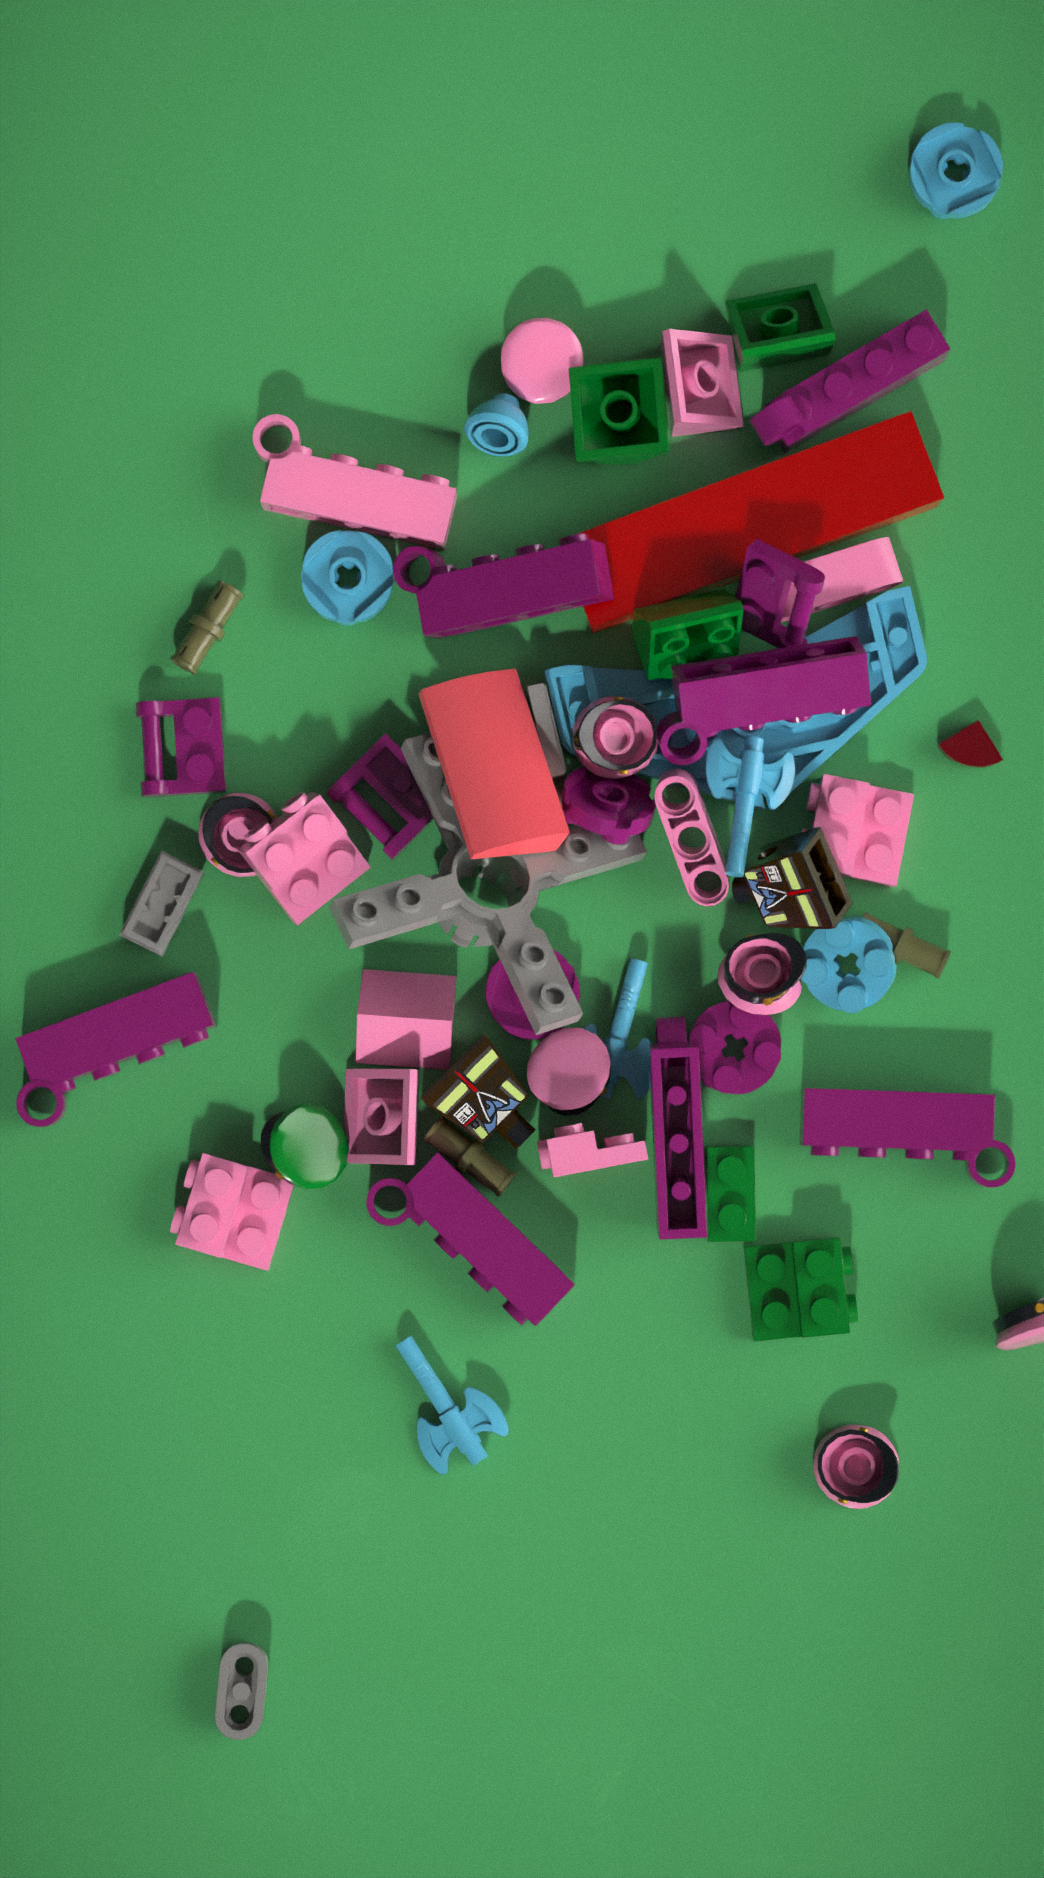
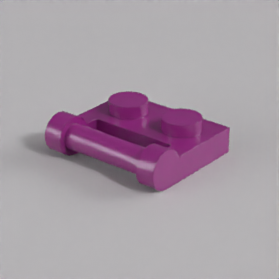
(764, 593)
(197, 747)
(392, 779)

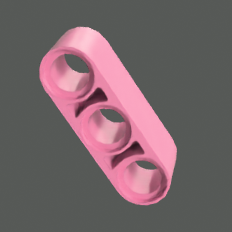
(852, 575)
(697, 859)

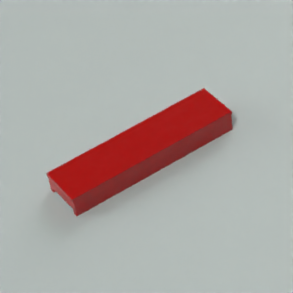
(789, 503)

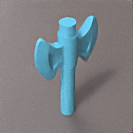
(749, 778)
(630, 1064)
(458, 1425)

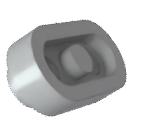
(241, 1689)

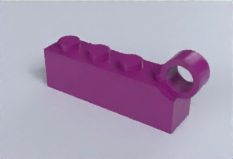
(852, 383)
(506, 589)
(763, 689)
(110, 1035)
(903, 1121)
(677, 1132)
(482, 1235)

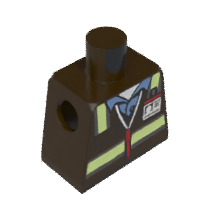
(795, 883)
(482, 1096)

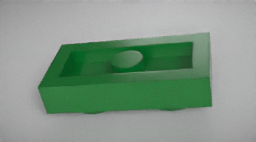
(730, 1194)

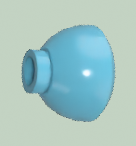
(498, 426)

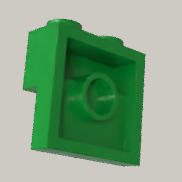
(799, 1289)

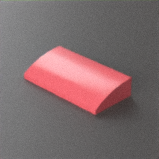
(494, 765)

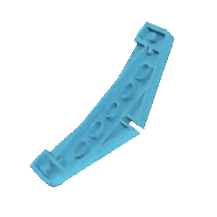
(895, 659)

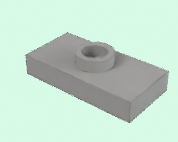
(546, 730)
(162, 903)

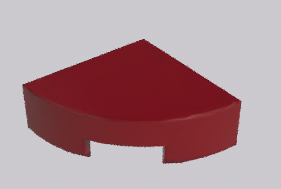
(971, 747)

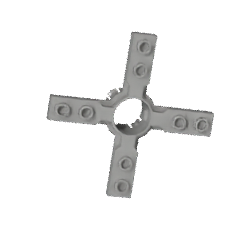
(440, 899)

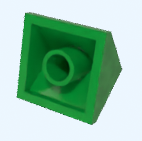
(779, 327)
(619, 412)

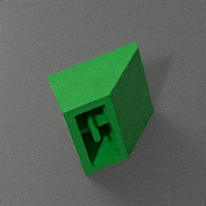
(687, 631)

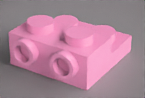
(862, 826)
(303, 856)
(577, 1151)
(232, 1211)

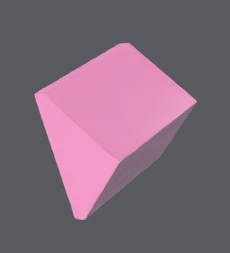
(700, 382)
(405, 1019)
(381, 1115)

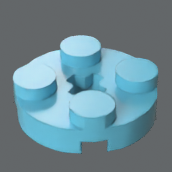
(965, 146)
(347, 550)
(875, 960)

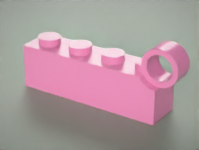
(351, 495)

